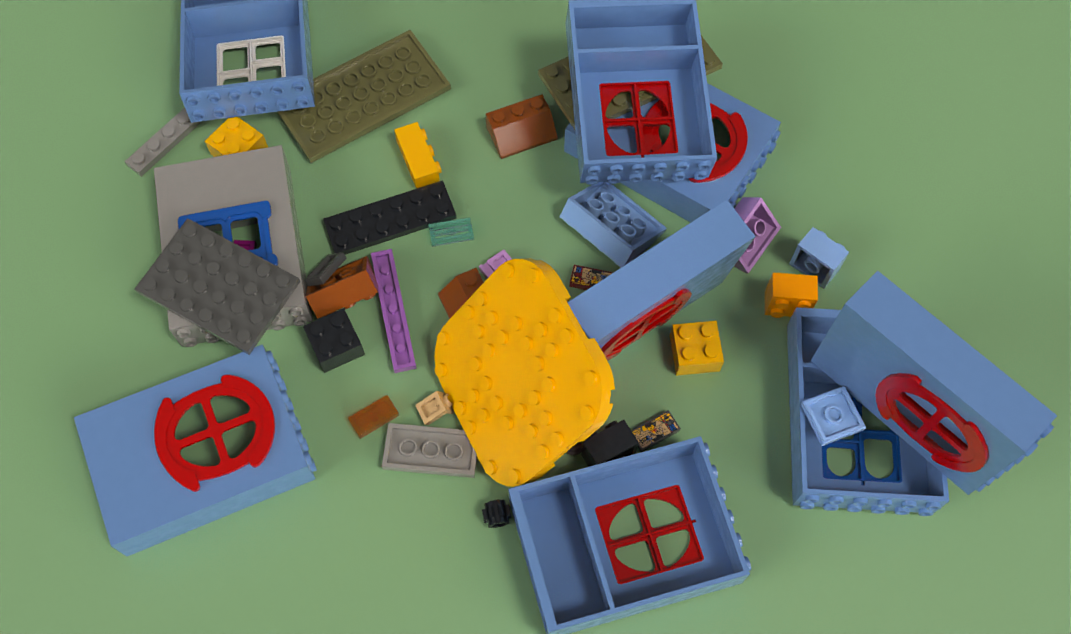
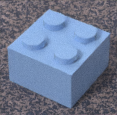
(819, 256)

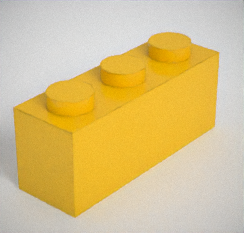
(418, 154)

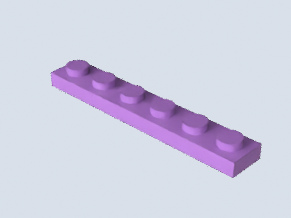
(393, 311)

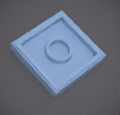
(833, 415)

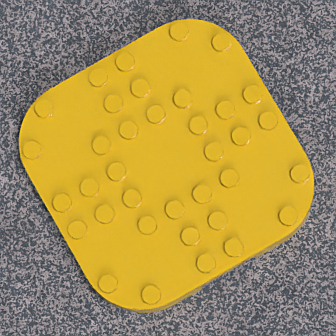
(522, 372)

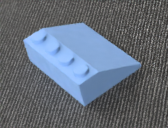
(612, 222)

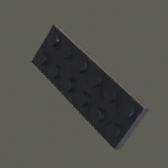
(389, 218)

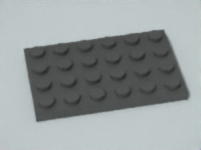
(218, 286)

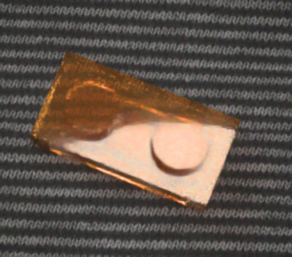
(373, 416)

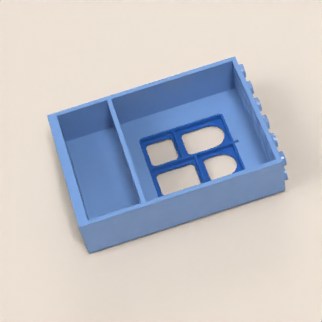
(912, 485)

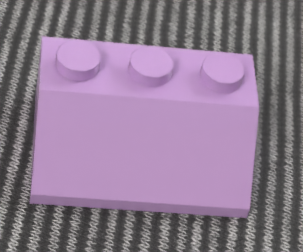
(762, 224)

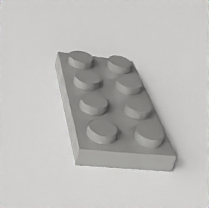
(429, 451)

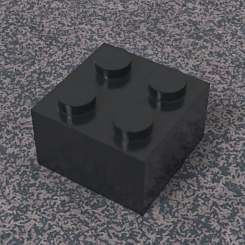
(334, 340)
(610, 444)

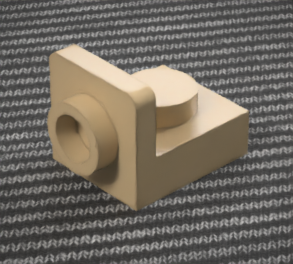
(434, 407)

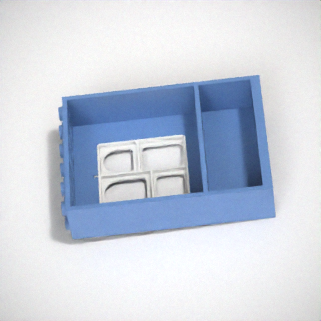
(220, 25)

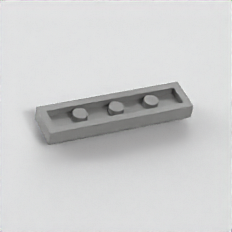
(161, 143)

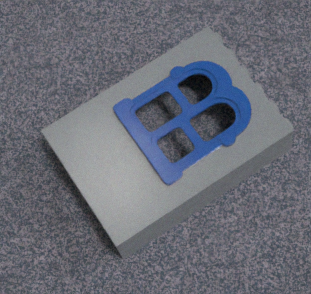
(234, 194)

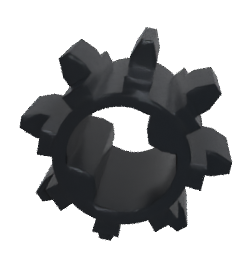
(496, 513)

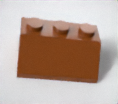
(521, 126)
(343, 288)
(460, 290)

